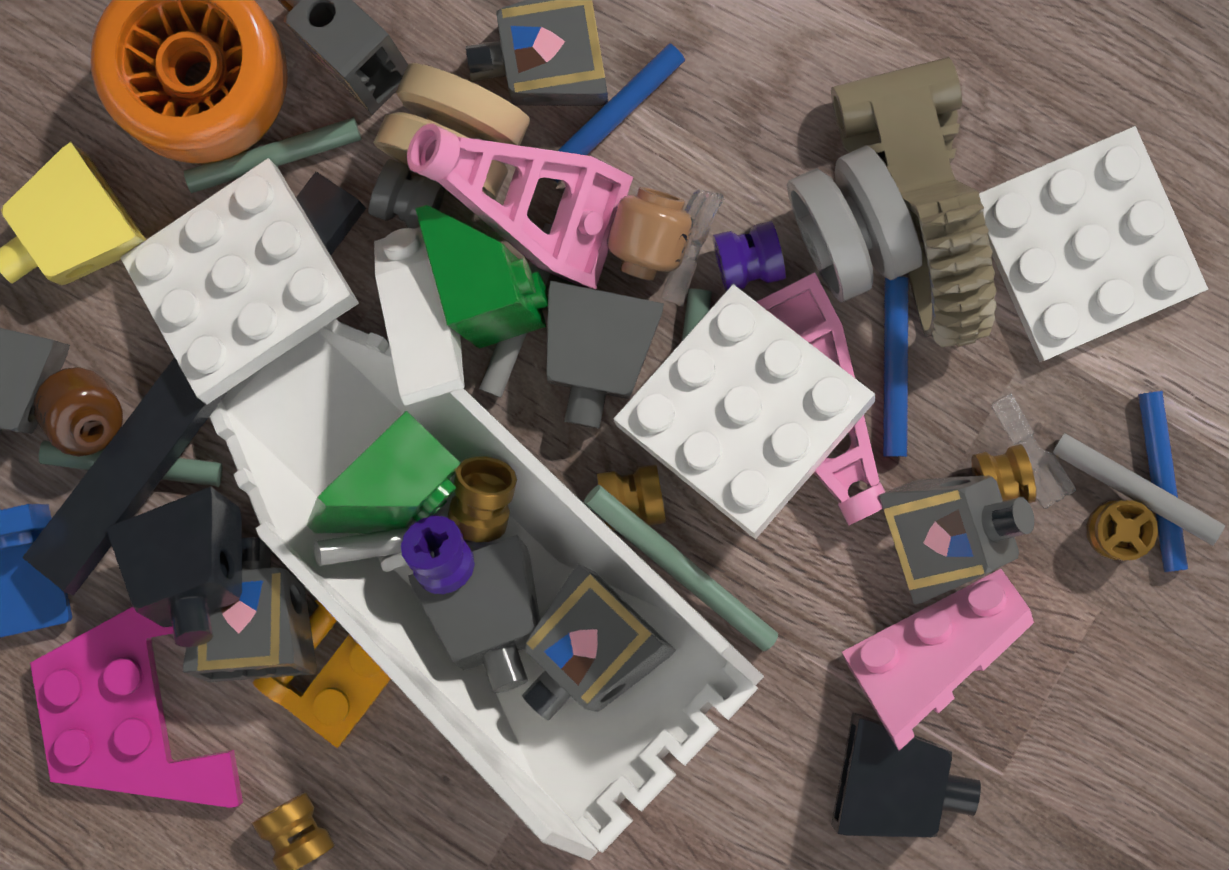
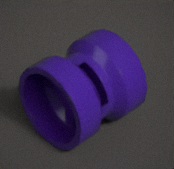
(749, 256)

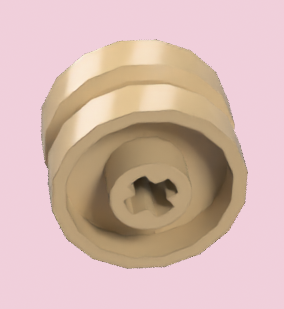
(454, 106)

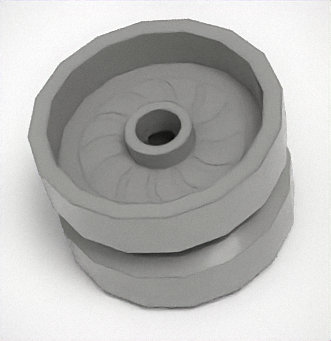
(855, 223)

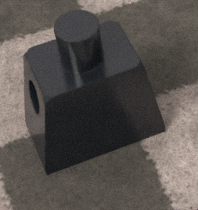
(182, 562)
(897, 790)

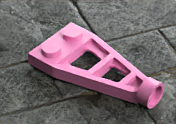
(584, 217)
(811, 315)

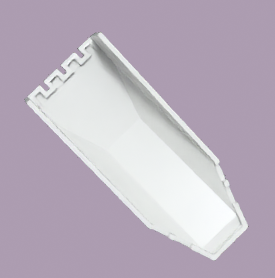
(565, 776)

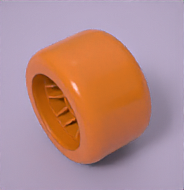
(142, 65)

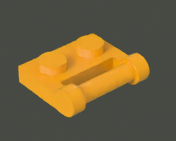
(340, 690)

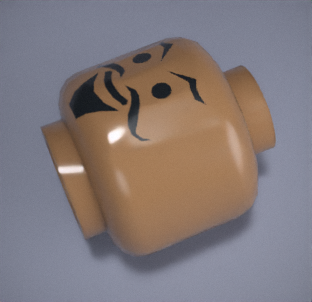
(650, 233)

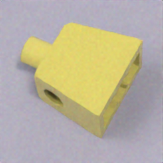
(66, 222)

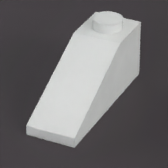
(421, 344)

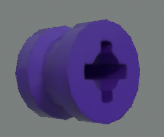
(452, 559)

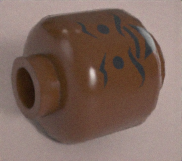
(77, 411)

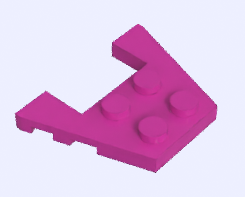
(108, 719)

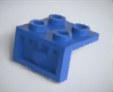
(26, 595)

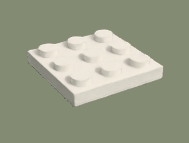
(1089, 244)
(238, 281)
(744, 410)

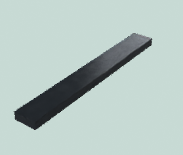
(154, 435)

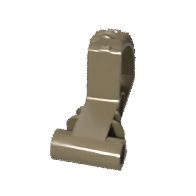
(911, 126)

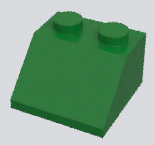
(481, 282)
(389, 484)

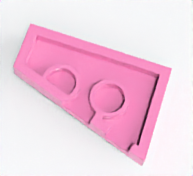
(928, 654)

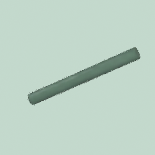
(680, 568)

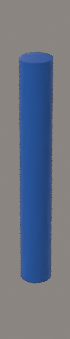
(624, 102)
(895, 367)
(1163, 476)

